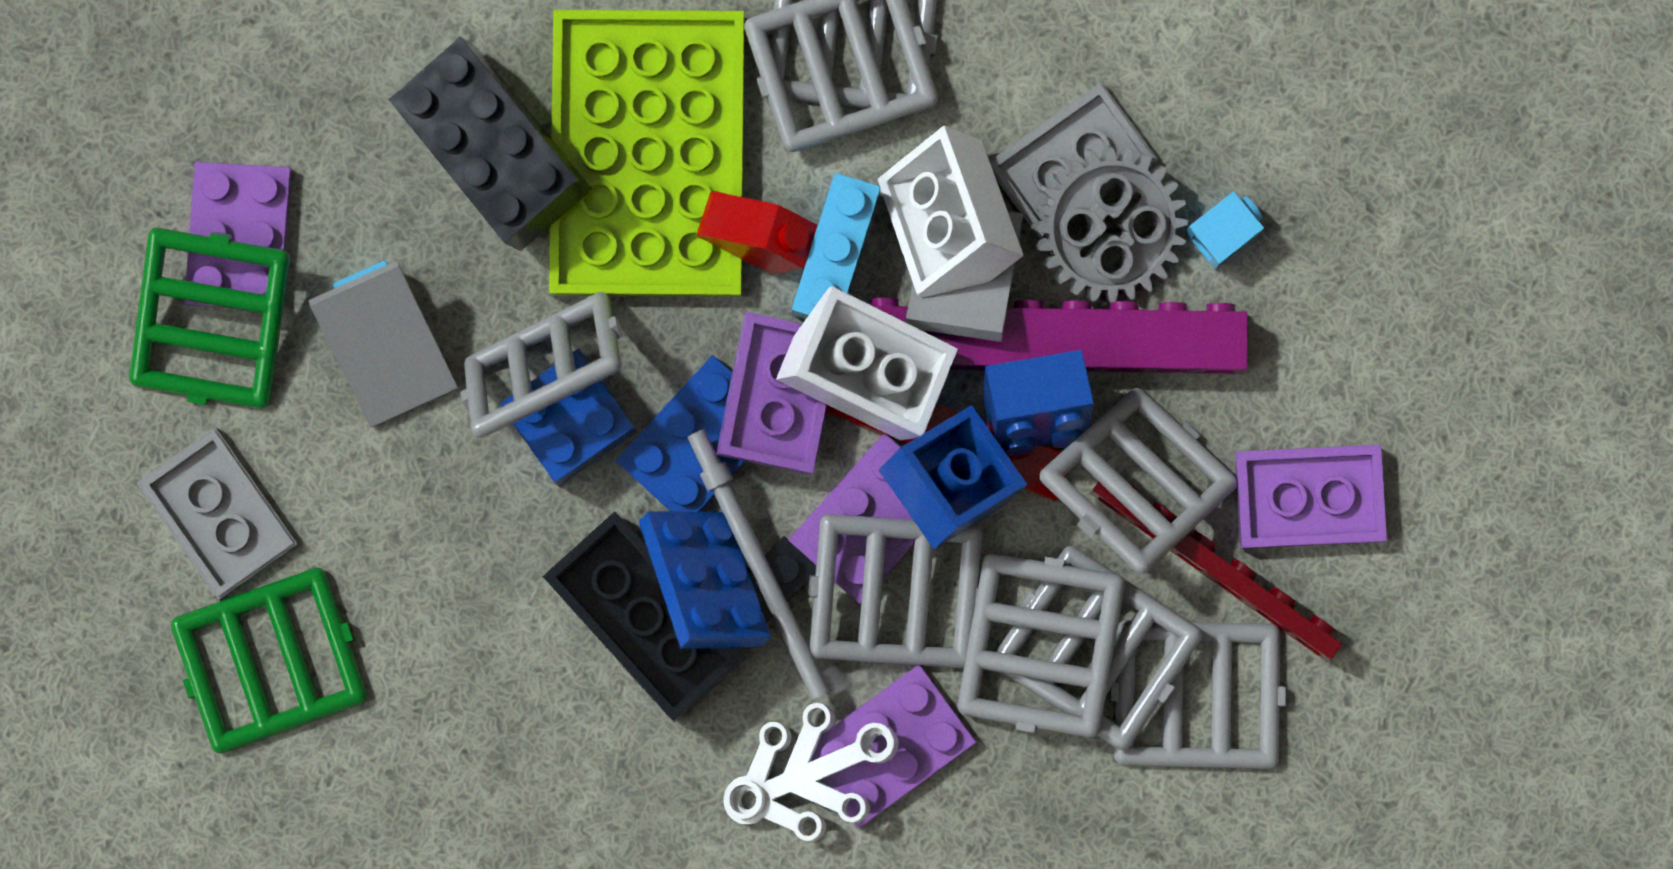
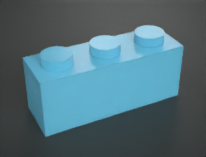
(837, 241)

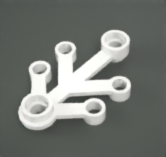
(802, 775)

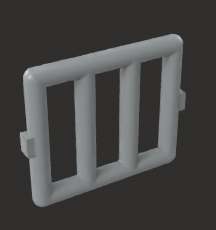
(828, 36)
(837, 124)
(568, 379)
(1166, 533)
(1148, 612)
(867, 648)
(1093, 678)
(1220, 753)

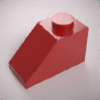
(757, 232)

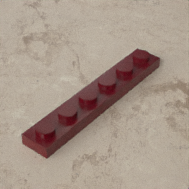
(1238, 581)

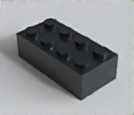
(490, 144)
(619, 599)

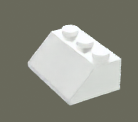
(949, 214)
(868, 365)

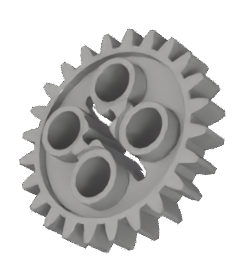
(1080, 193)

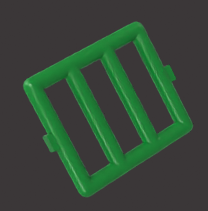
(149, 331)
(227, 612)

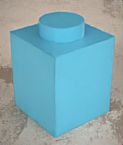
(1226, 229)

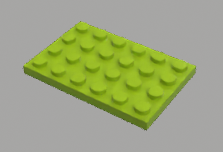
(653, 126)

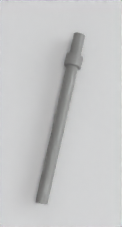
(718, 478)

